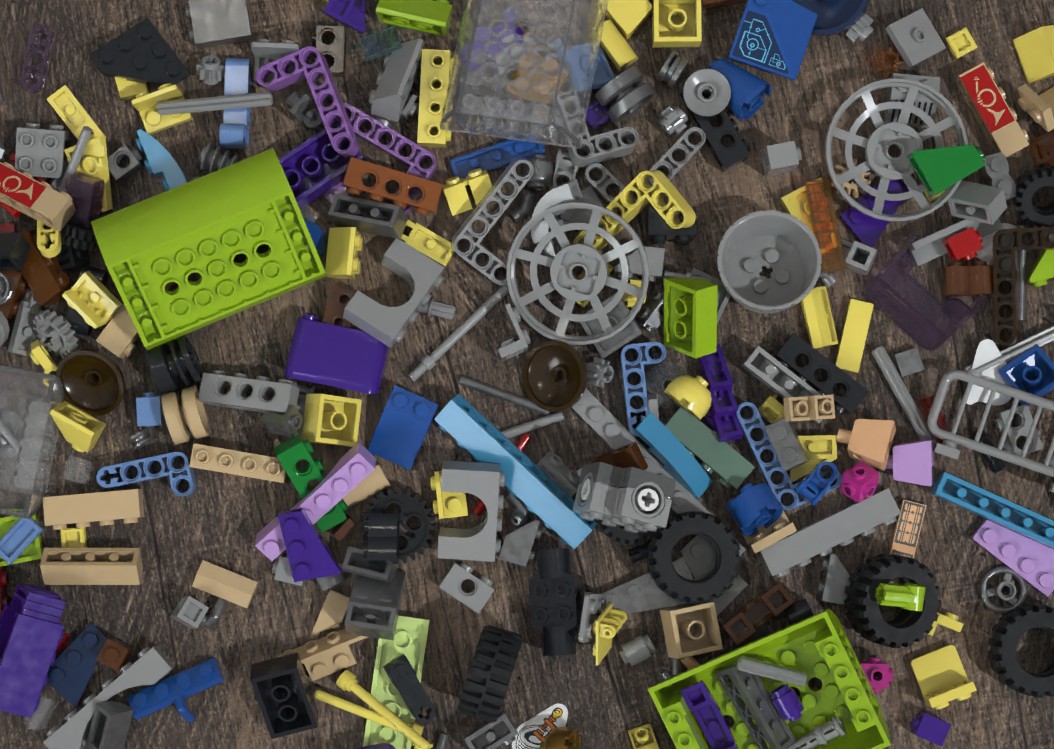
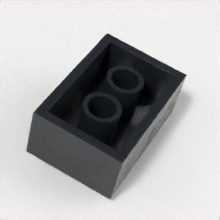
(284, 695)

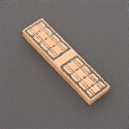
(907, 531)

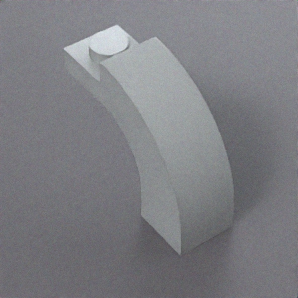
(562, 194)

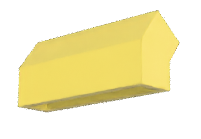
(819, 318)

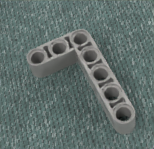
(611, 138)
(665, 162)
(489, 219)

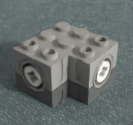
(624, 497)

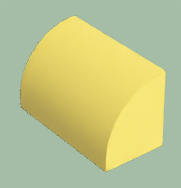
(616, 46)

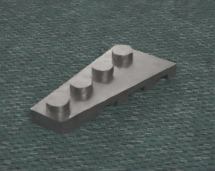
(643, 593)

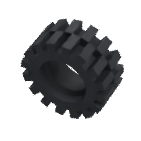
(79, 237)

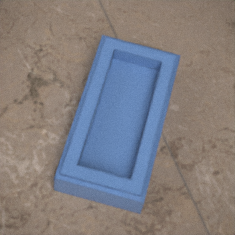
(19, 539)

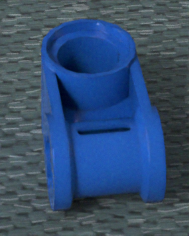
(816, 482)

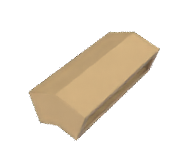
(225, 584)

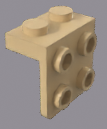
(1038, 106)

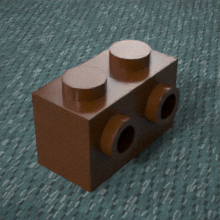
(336, 303)

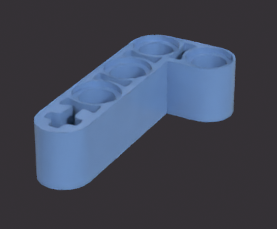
(236, 122)
(638, 368)
(145, 473)

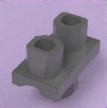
(305, 111)

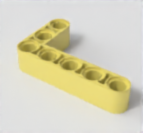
(645, 194)

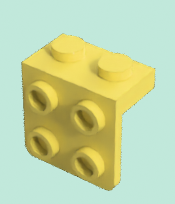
(942, 677)

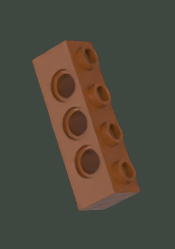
(429, 190)

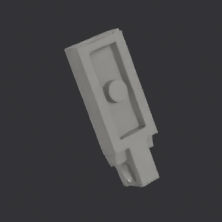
(23, 331)

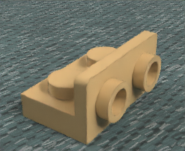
(767, 536)

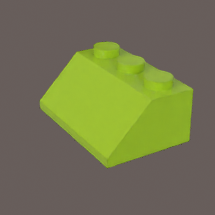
(418, 15)
(690, 316)

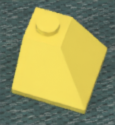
(77, 426)

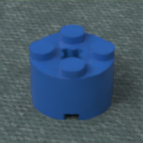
(754, 508)

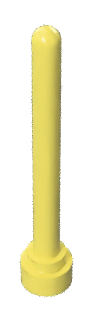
(348, 682)
(361, 711)

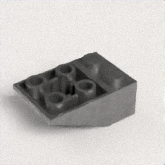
(375, 606)

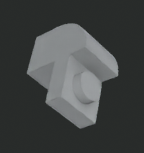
(858, 256)

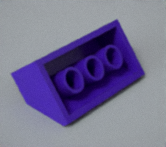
(315, 167)

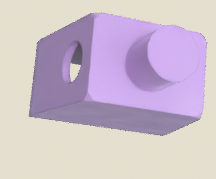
(913, 462)

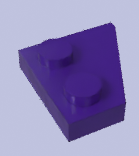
(348, 12)

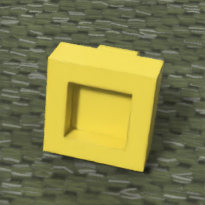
(772, 409)

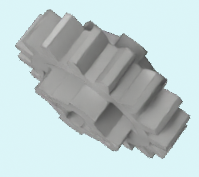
(55, 333)

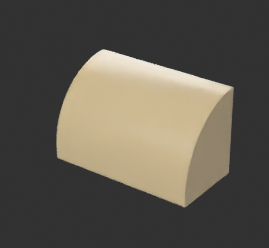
(368, 487)

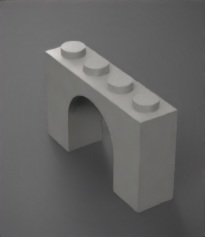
(386, 322)
(484, 482)

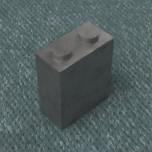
(219, 22)

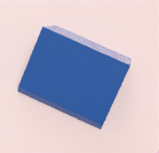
(1030, 373)

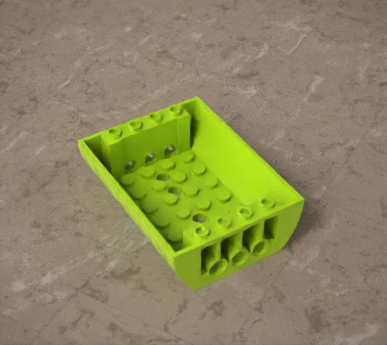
(202, 231)
(810, 646)

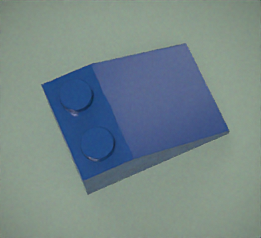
(403, 427)

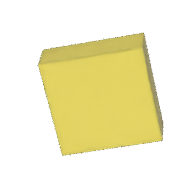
(960, 43)
(73, 538)

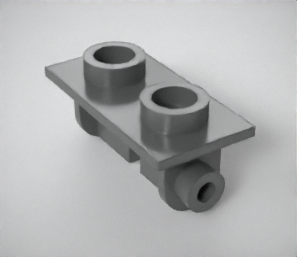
(649, 314)

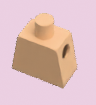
(869, 441)

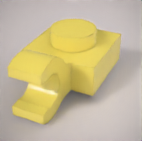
(41, 356)

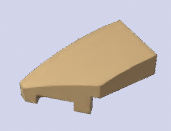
(332, 612)

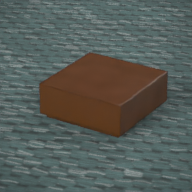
(343, 528)

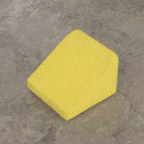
(129, 89)

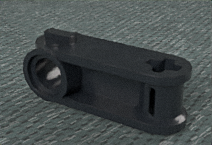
(410, 689)

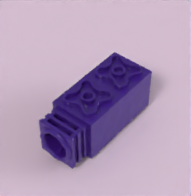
(28, 646)

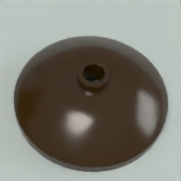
(543, 378)
(84, 389)

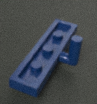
(176, 689)

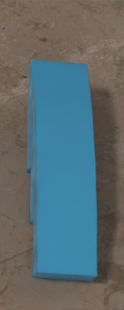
(673, 455)

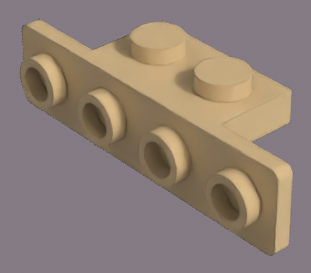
(327, 653)

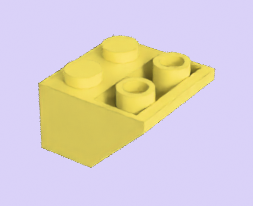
(343, 252)

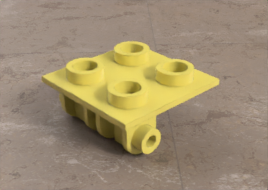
(605, 629)

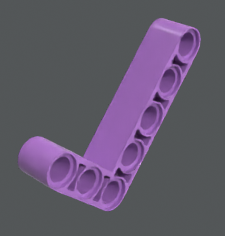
(321, 93)
(393, 148)

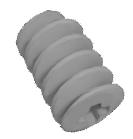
(214, 160)

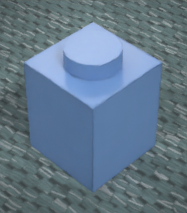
(150, 410)

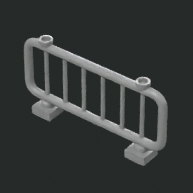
(951, 439)

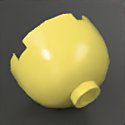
(690, 394)

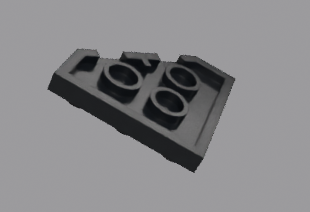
(140, 57)

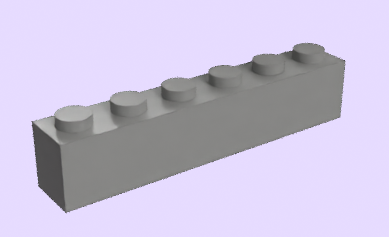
(830, 531)

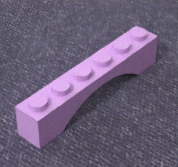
(337, 484)

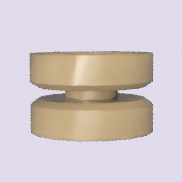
(185, 415)

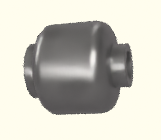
(542, 172)

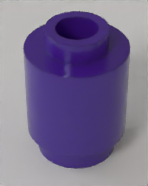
(787, 703)

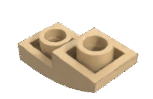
(809, 408)

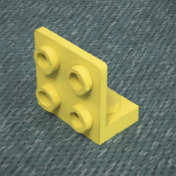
(147, 106)

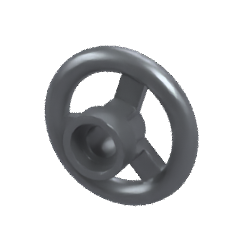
(1010, 595)

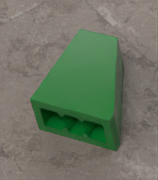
(945, 166)

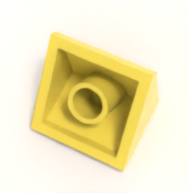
(1036, 53)

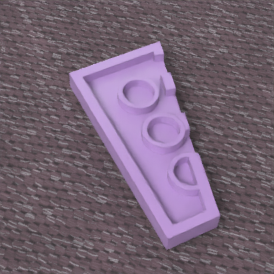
(1023, 555)

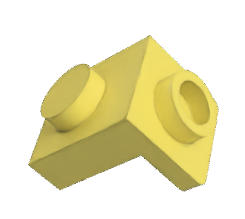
(948, 620)

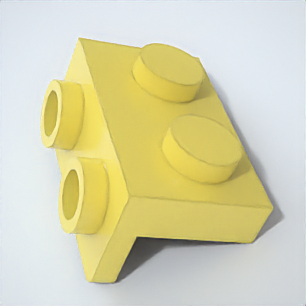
(92, 300)

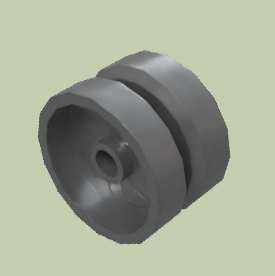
(625, 94)

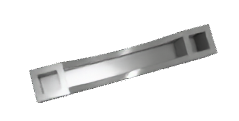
(145, 671)

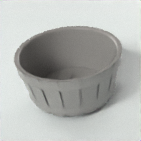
(774, 242)

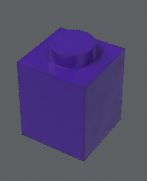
(930, 728)

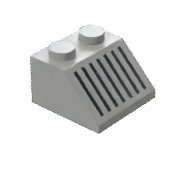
(922, 101)

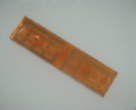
(825, 225)

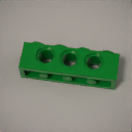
(298, 449)

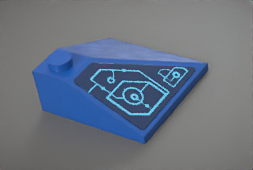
(773, 36)

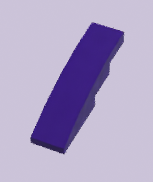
(723, 405)

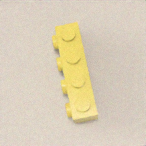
(433, 88)

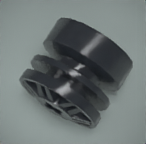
(176, 363)

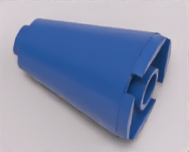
(745, 87)

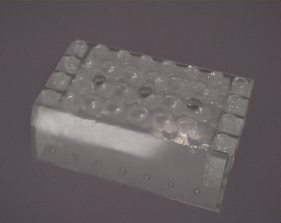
(554, 66)

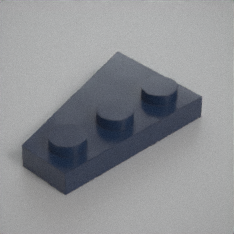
(76, 664)

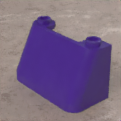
(336, 356)

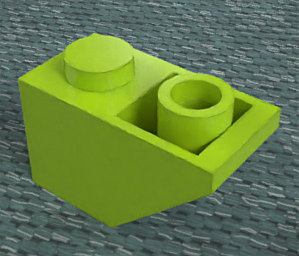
(1042, 269)

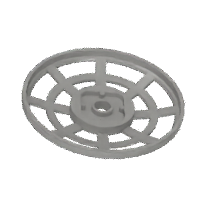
(889, 134)
(564, 280)

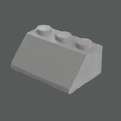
(396, 80)

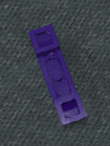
(709, 716)

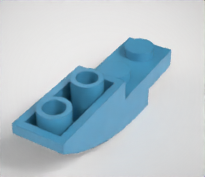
(160, 161)

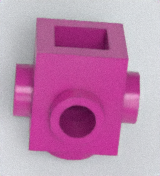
(859, 481)
(883, 676)

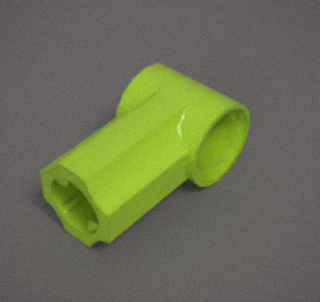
(907, 596)

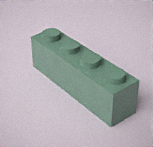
(704, 445)

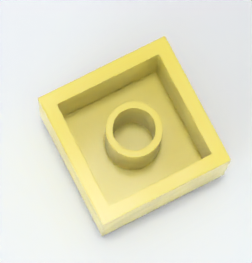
(676, 23)
(331, 420)

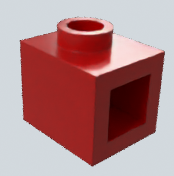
(963, 244)

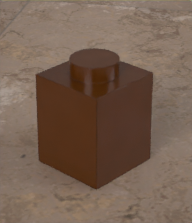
(114, 653)

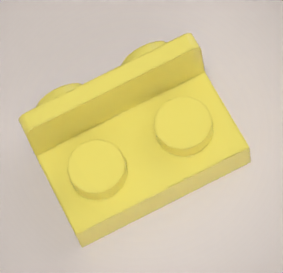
(447, 503)

